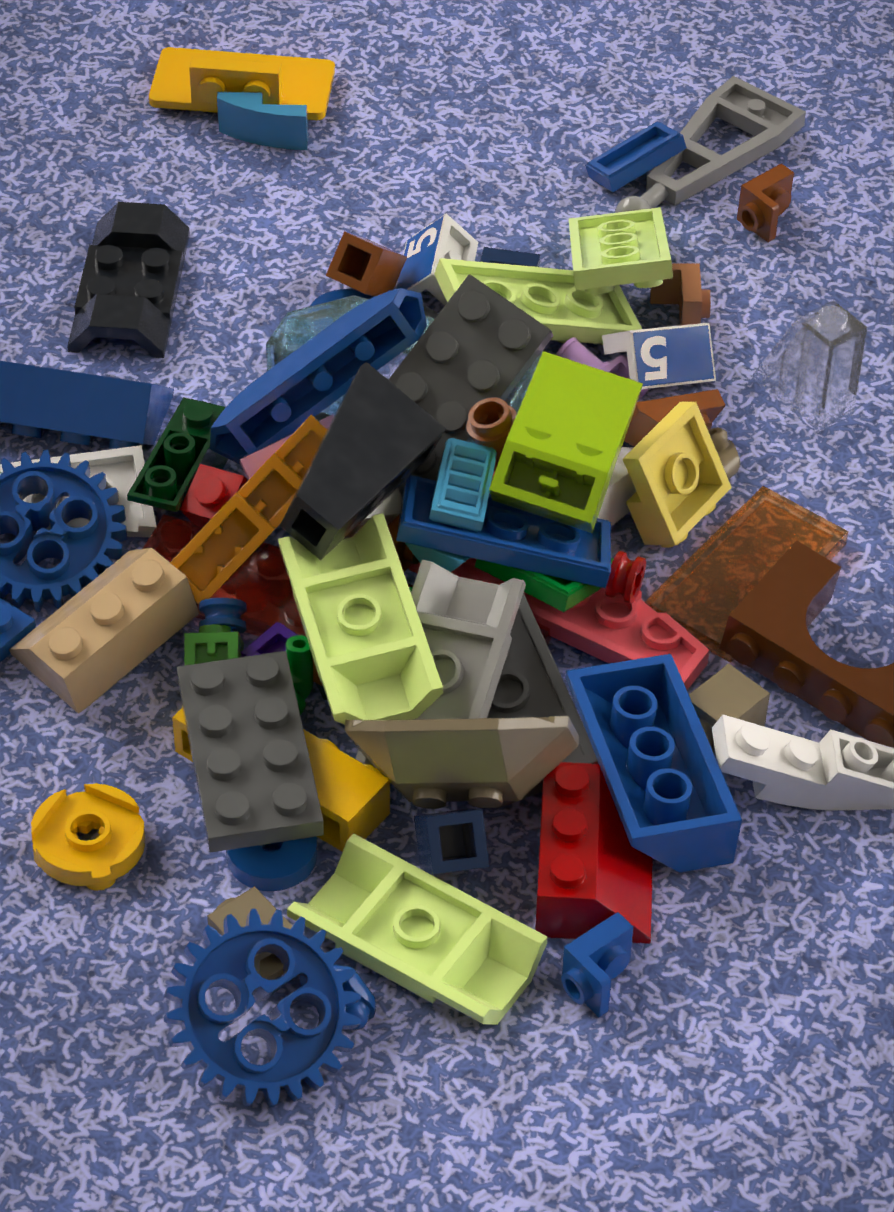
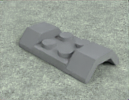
(468, 637)

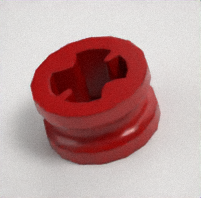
(625, 577)

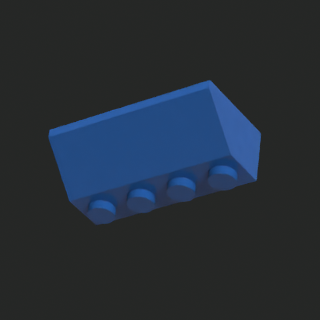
(81, 405)
(657, 762)

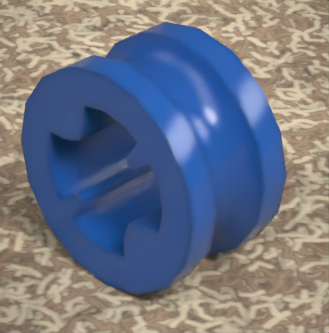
(224, 612)

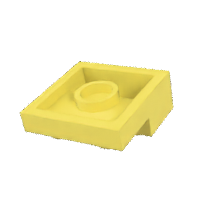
(674, 477)

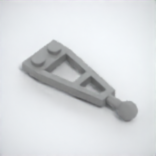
(740, 104)

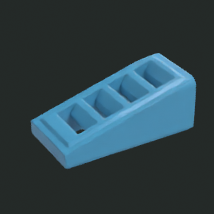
(463, 484)

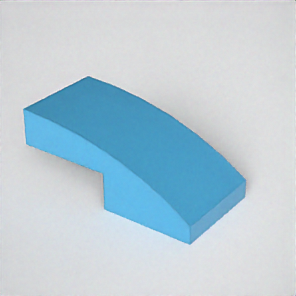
(270, 125)

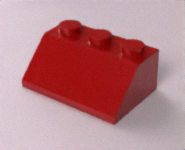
(587, 859)

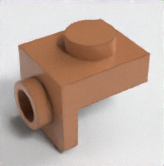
(686, 292)

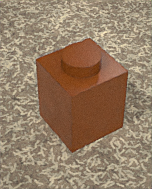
(365, 265)

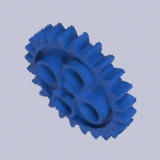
(81, 550)
(294, 1050)

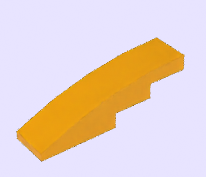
(249, 514)

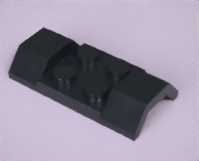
(131, 277)

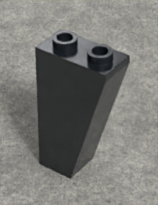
(361, 461)

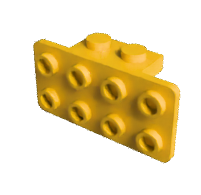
(194, 76)

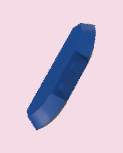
(318, 373)

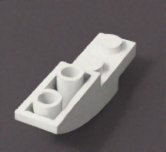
(803, 773)

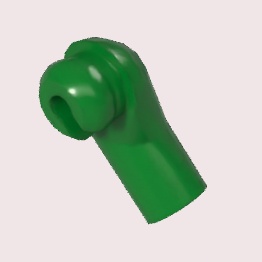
(301, 668)

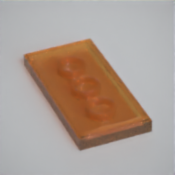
(736, 559)

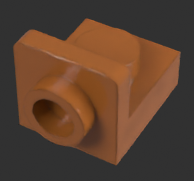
(764, 200)

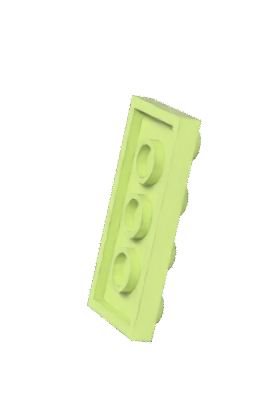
(619, 250)
(547, 297)

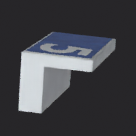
(424, 249)
(665, 354)

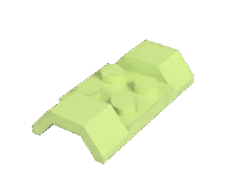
(363, 627)
(423, 932)

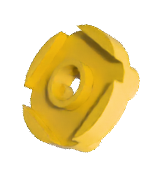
(94, 861)

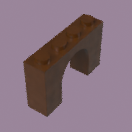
(773, 639)

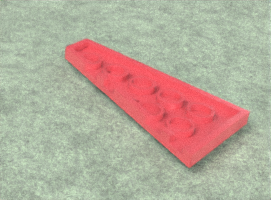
(612, 627)

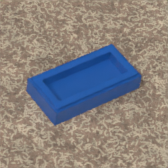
(635, 156)

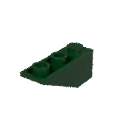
(177, 456)

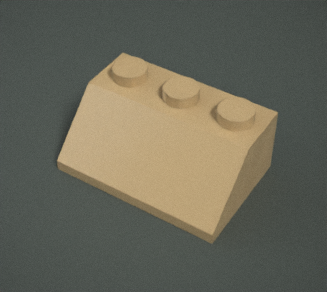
(108, 627)

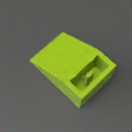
(565, 442)

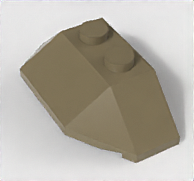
(465, 758)

